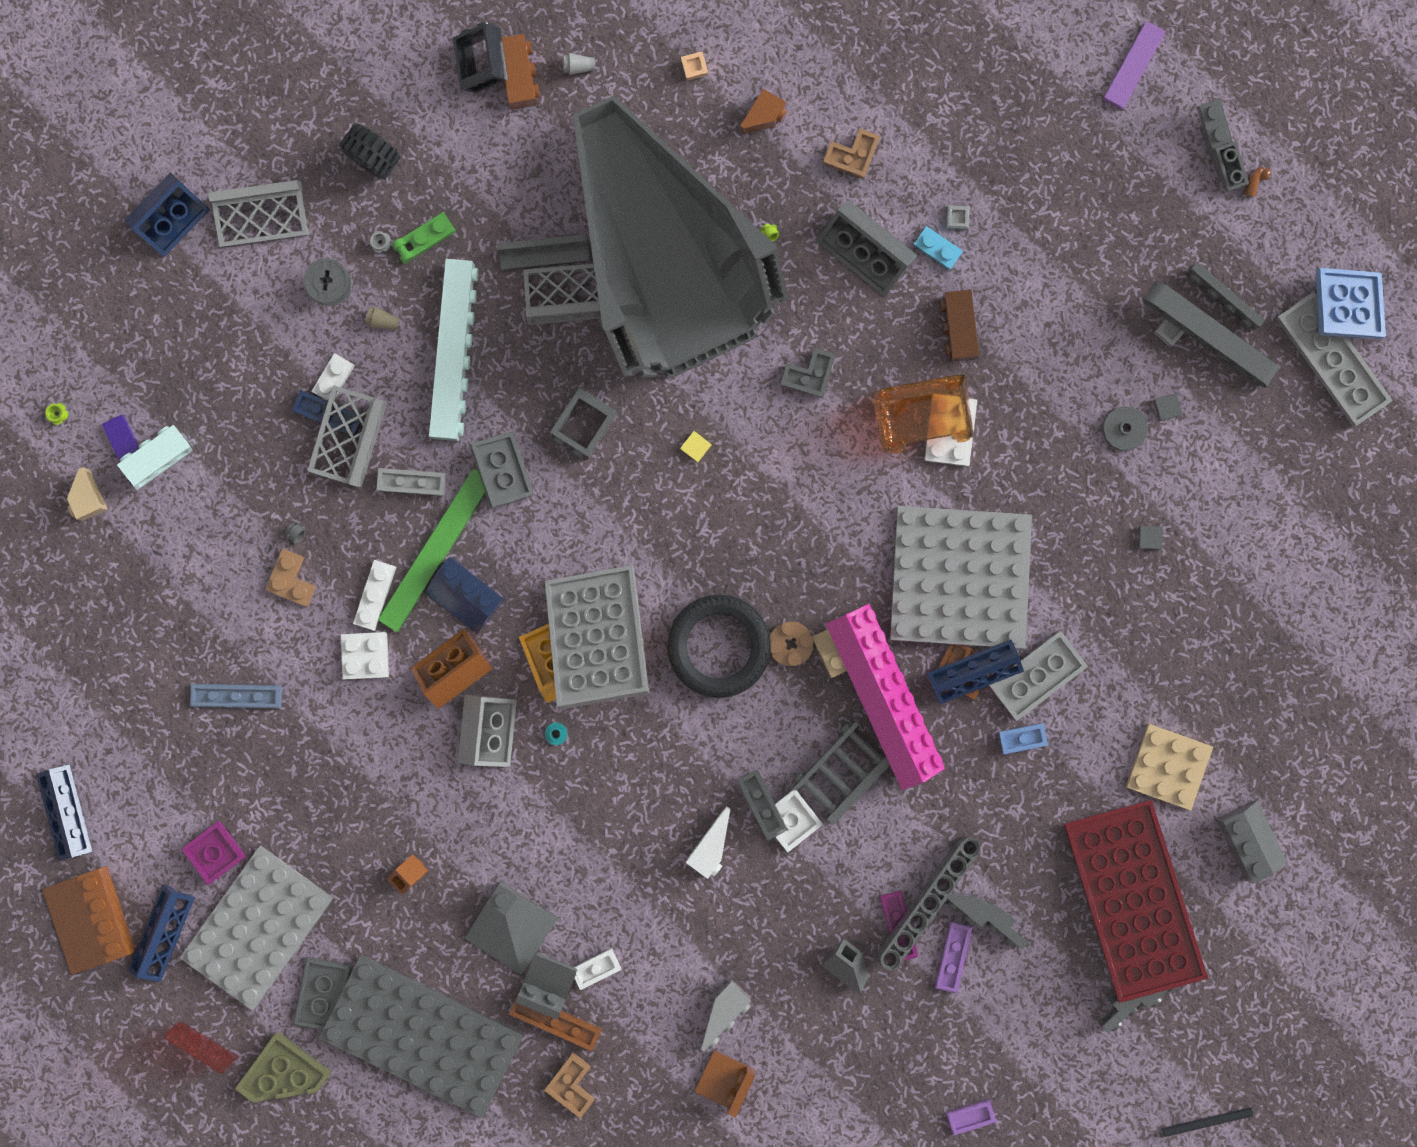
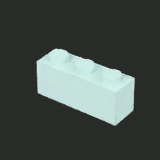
(154, 456)

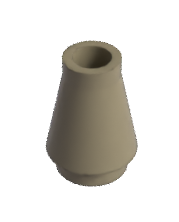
(380, 319)

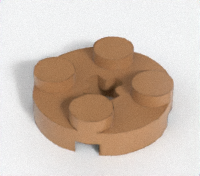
(803, 641)

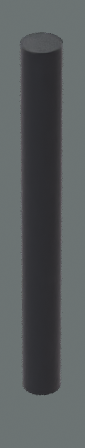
(1207, 1122)

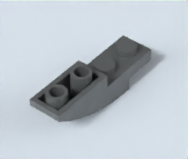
(1220, 145)
(980, 911)
(1113, 1019)

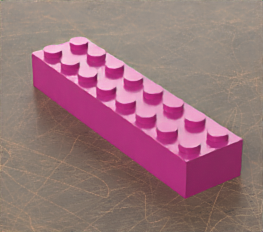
(885, 697)

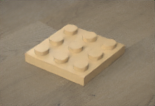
(1169, 766)

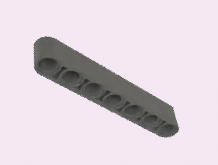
(1210, 334)
(917, 907)

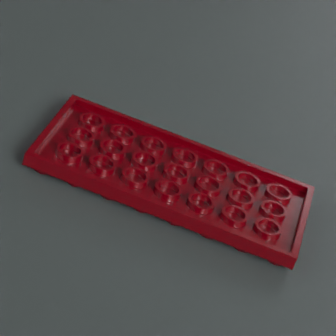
(1135, 901)

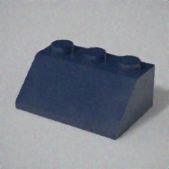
(166, 215)
(464, 595)

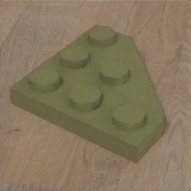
(282, 1072)

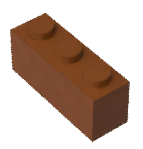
(520, 84)

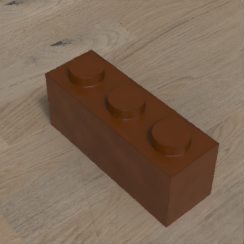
(959, 325)

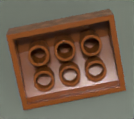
(89, 920)

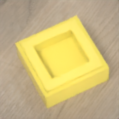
(695, 446)

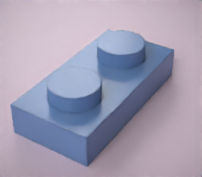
(1022, 738)

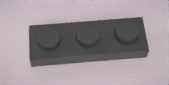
(762, 805)

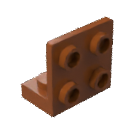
(725, 1082)

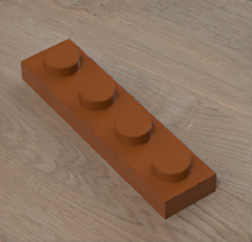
(566, 1026)

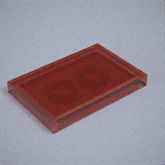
(201, 1047)

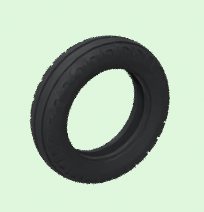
(690, 617)

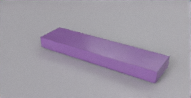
(1134, 65)

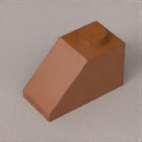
(764, 113)

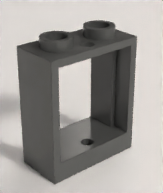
(597, 405)

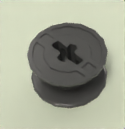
(320, 272)

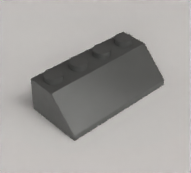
(866, 248)

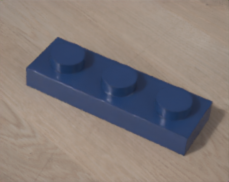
(315, 408)

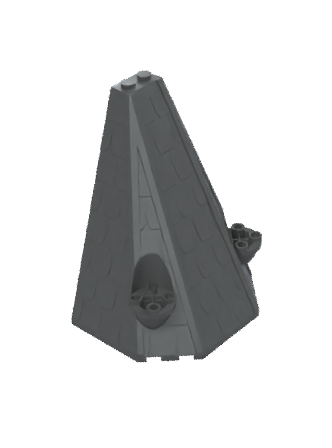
(669, 253)

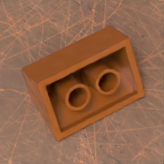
(451, 668)

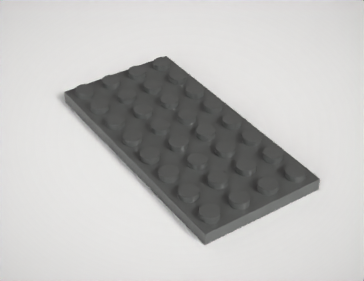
(421, 1036)

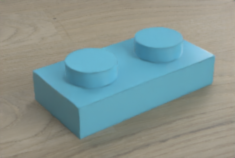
(937, 248)

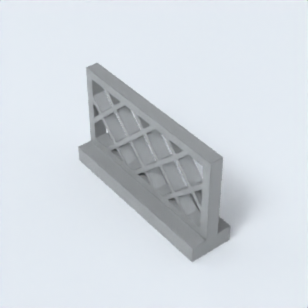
(258, 193)
(562, 312)
(363, 447)

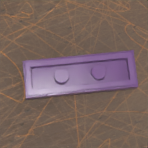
(953, 957)

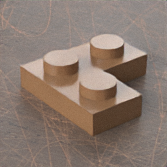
(854, 160)
(284, 580)
(565, 1089)

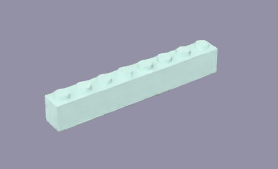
(452, 350)

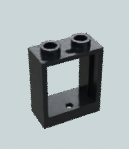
(463, 46)

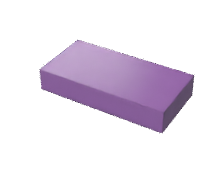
(971, 1117)

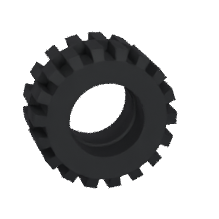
(369, 151)

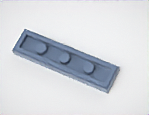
(235, 696)

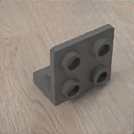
(546, 985)

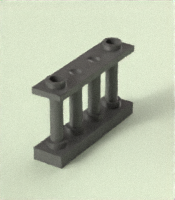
(850, 794)

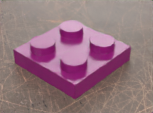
(213, 853)

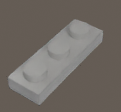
(411, 482)

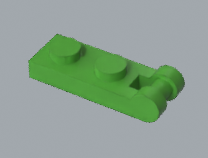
(424, 237)

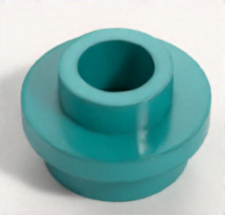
(563, 733)

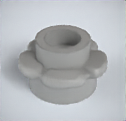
(376, 237)

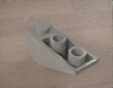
(727, 1005)

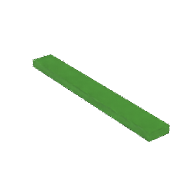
(433, 552)

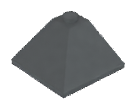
(511, 927)

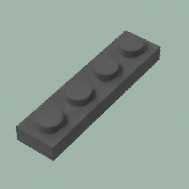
(1231, 303)

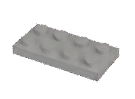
(1044, 673)

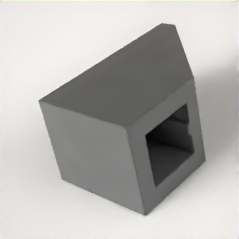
(847, 965)

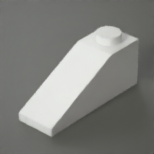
(709, 851)

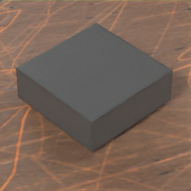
(1167, 407)
(1150, 537)

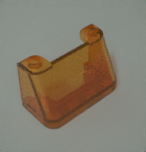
(923, 412)

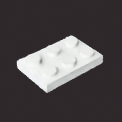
(948, 450)

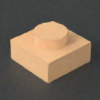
(694, 66)

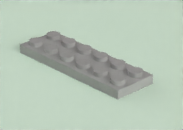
(1334, 362)

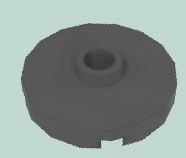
(1114, 432)

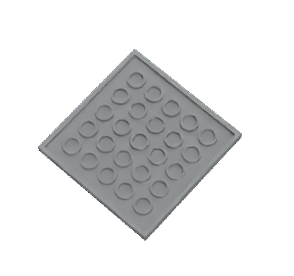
(960, 577)

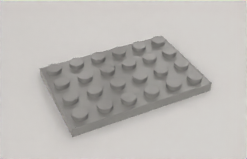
(596, 637)
(256, 928)

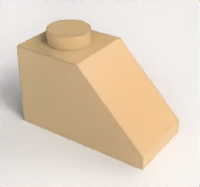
(85, 496)
(829, 653)

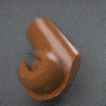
(1254, 179)

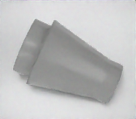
(577, 64)

